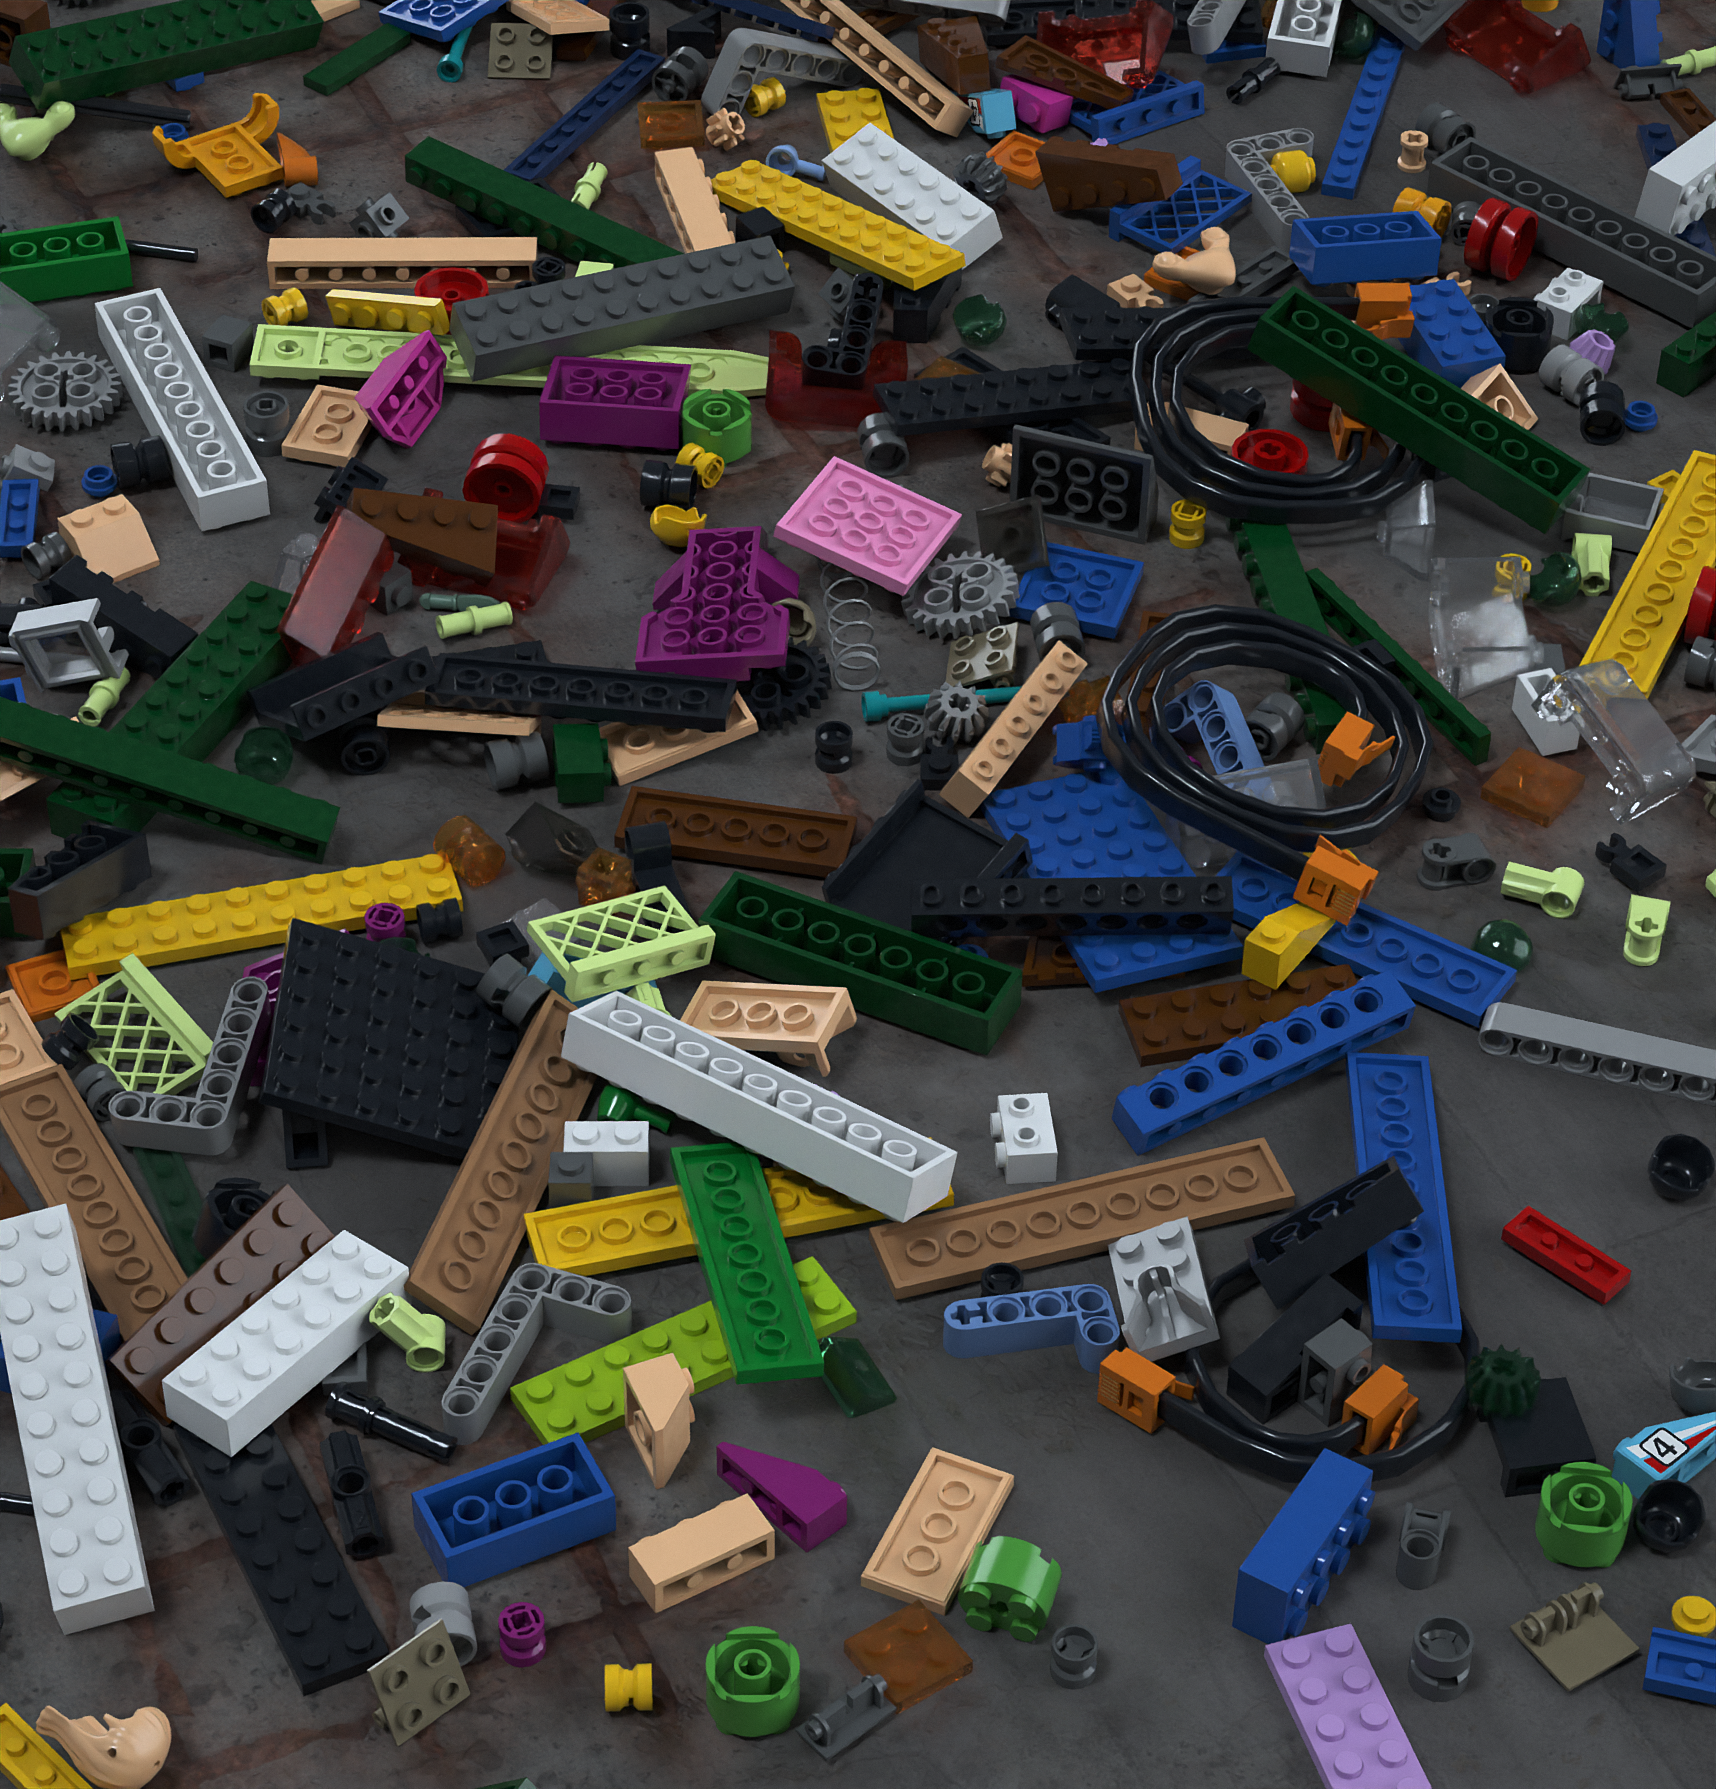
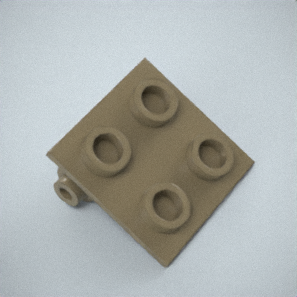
(519, 52)
(984, 657)
(1575, 1637)
(417, 1683)

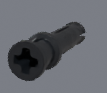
(373, 1416)

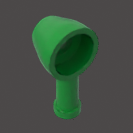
(624, 1105)

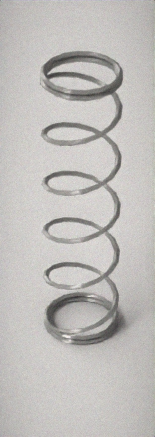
(838, 661)

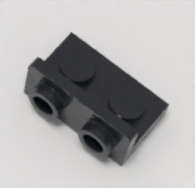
(343, 481)

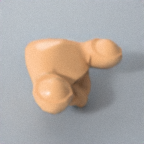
(1204, 270)

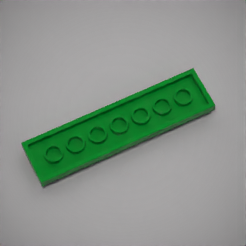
(746, 1264)

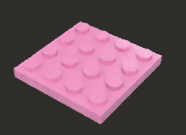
(867, 525)

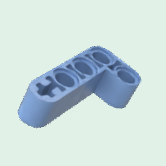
(1214, 716)
(1035, 1321)

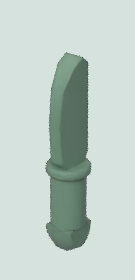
(455, 602)

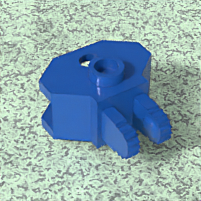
(1081, 745)

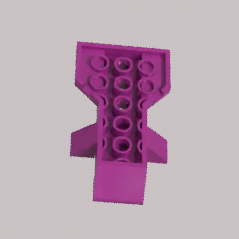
(719, 608)

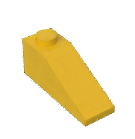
(1282, 943)

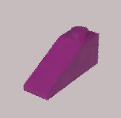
(786, 1493)

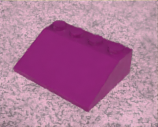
(614, 402)

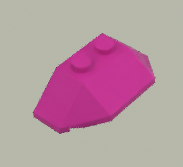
(405, 390)

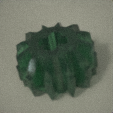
(1502, 1381)

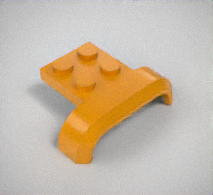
(232, 153)

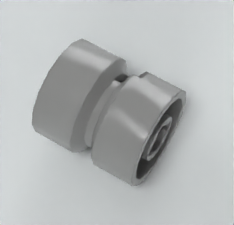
(1568, 372)
(452, 1605)

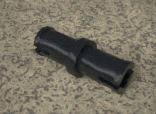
(1253, 80)

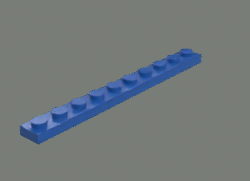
(1363, 115)

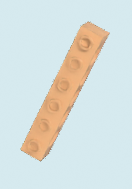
(1013, 729)

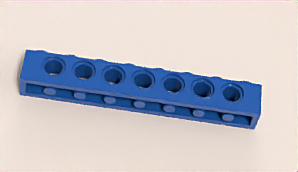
(1320, 1046)

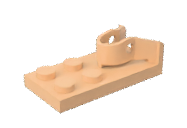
(773, 1018)

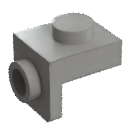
(27, 465)

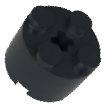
(1521, 332)
(225, 1212)

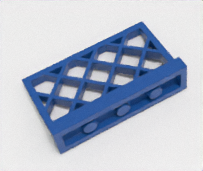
(1147, 111)
(1128, 218)

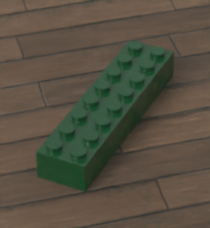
(881, 965)

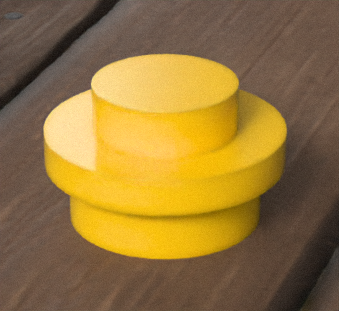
(1694, 1616)

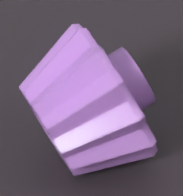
(1595, 347)

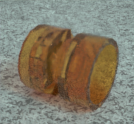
(469, 850)

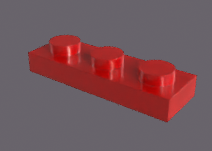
(1566, 1255)

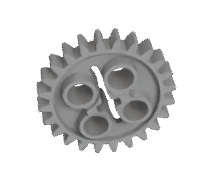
(90, 391)
(984, 595)

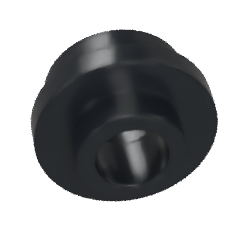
(1441, 804)

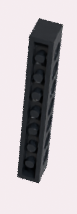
(1071, 906)

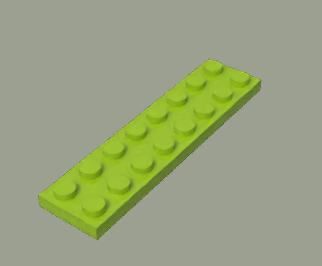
(590, 1390)

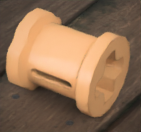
(1412, 154)

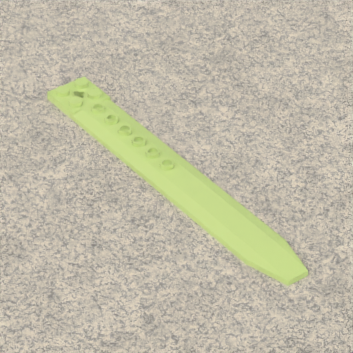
(360, 352)

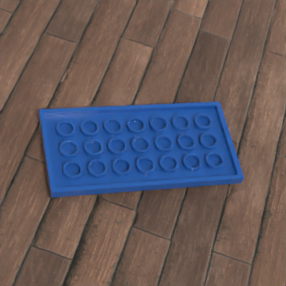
(1104, 829)

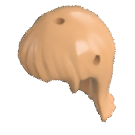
(117, 1757)

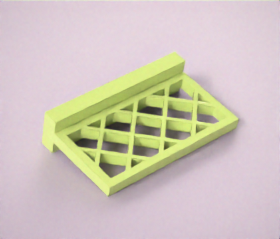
(632, 961)
(162, 1011)

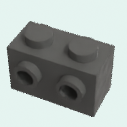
(1332, 1370)

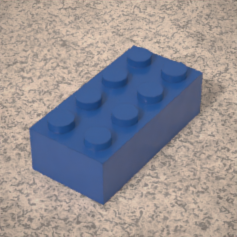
(1365, 248)
(1449, 333)
(514, 1511)
(1303, 1549)

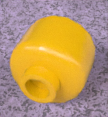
(1294, 169)

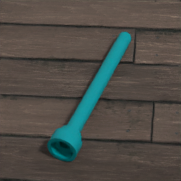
(450, 65)
(877, 705)

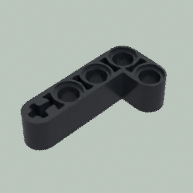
(848, 364)
(652, 867)

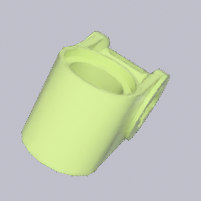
(1645, 928)

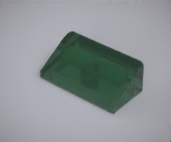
(853, 1377)

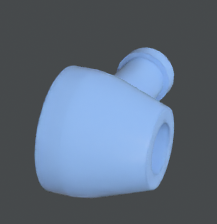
(789, 167)

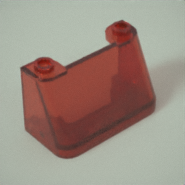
(1517, 43)
(1117, 46)
(793, 402)
(523, 562)

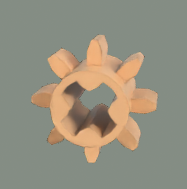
(725, 129)
(998, 464)

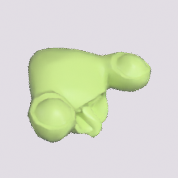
(31, 135)

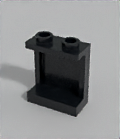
(1539, 1439)

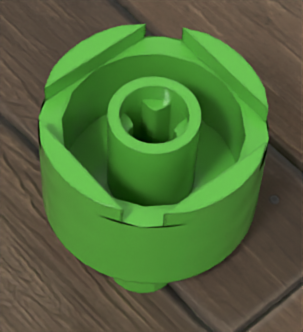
(718, 423)
(1583, 1516)
(1009, 1587)
(752, 1682)

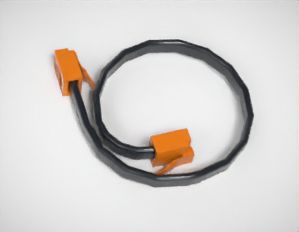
(1370, 1415)

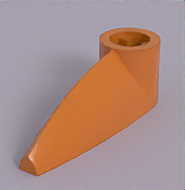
(296, 163)

